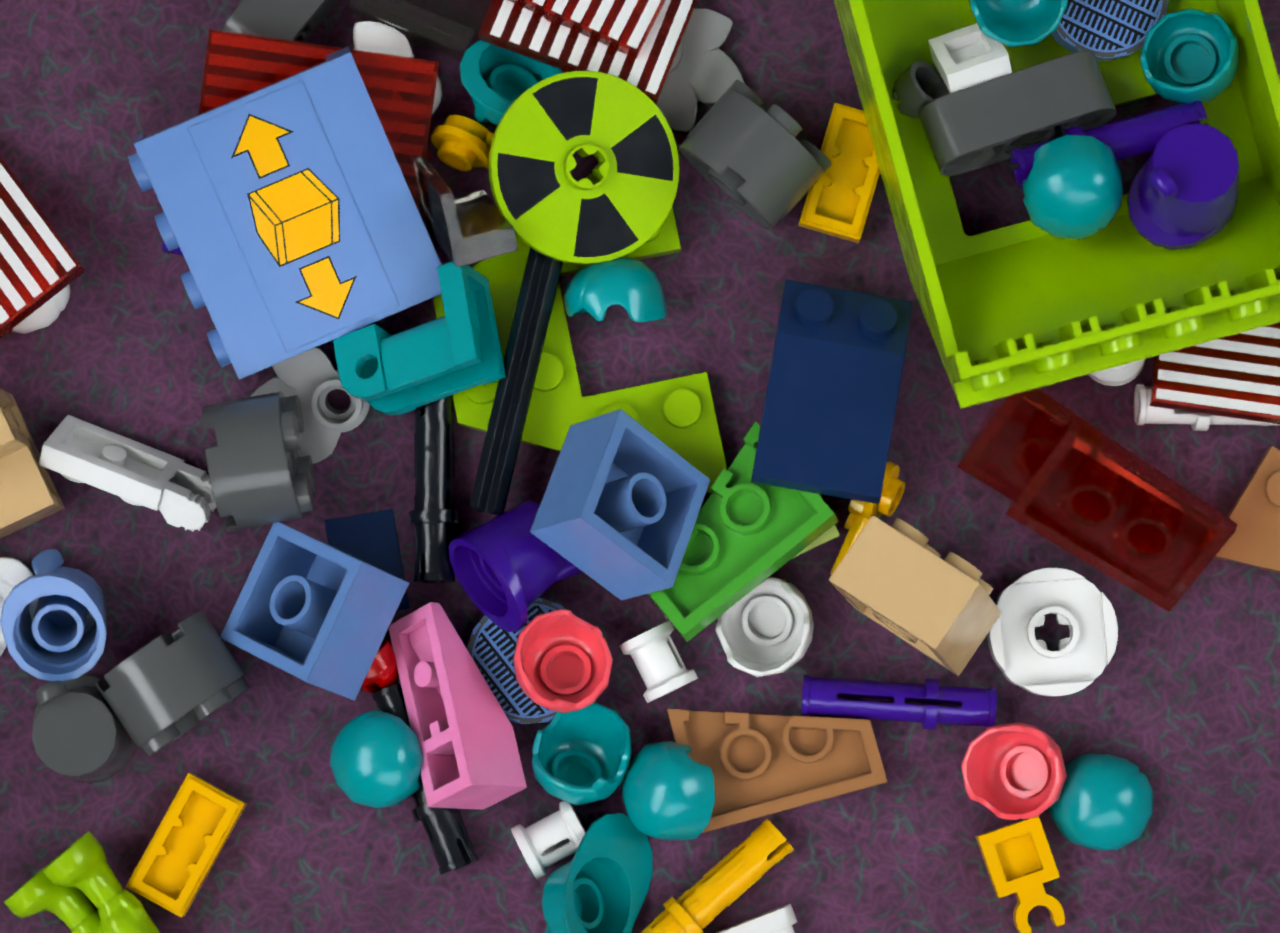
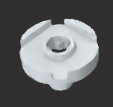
(1079, 657)

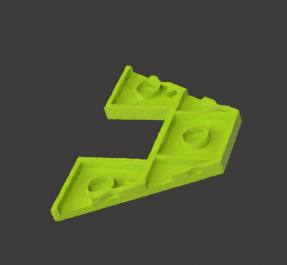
(673, 409)

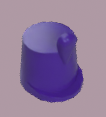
(1185, 188)
(507, 566)

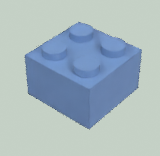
(620, 505)
(314, 611)

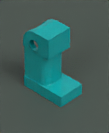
(429, 359)

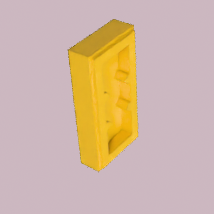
(844, 193)
(186, 845)

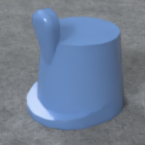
(55, 620)

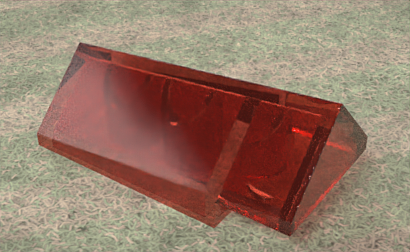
(1095, 496)

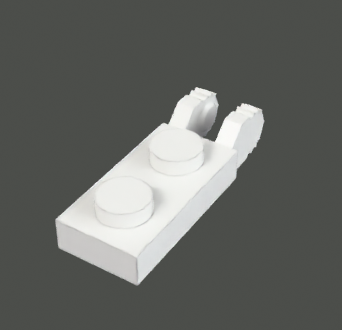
(130, 471)

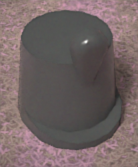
(79, 731)

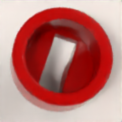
(382, 671)

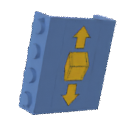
(289, 215)

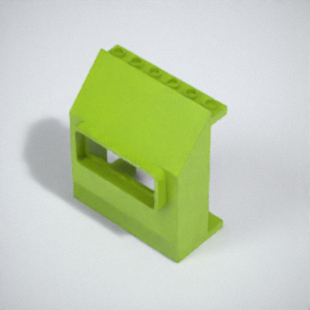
(1045, 309)

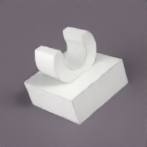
(968, 58)

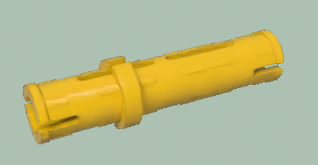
(723, 883)

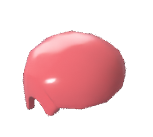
(562, 661)
(1014, 770)

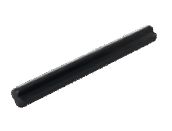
(516, 389)

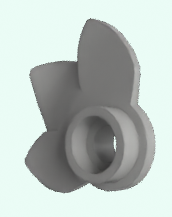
(699, 70)
(311, 379)

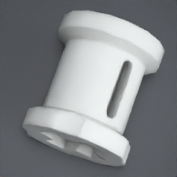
(658, 661)
(550, 838)

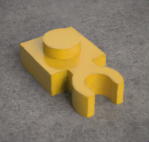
(1020, 864)

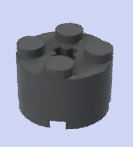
(754, 155)
(257, 461)
(173, 684)

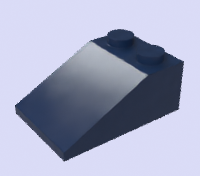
(832, 391)

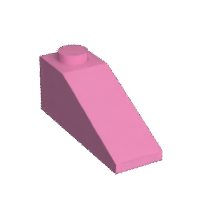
(458, 722)

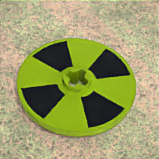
(534, 161)

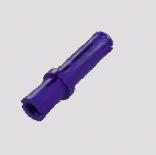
(1125, 137)
(975, 704)

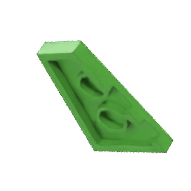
(739, 542)

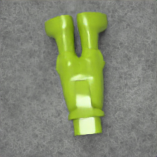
(68, 885)

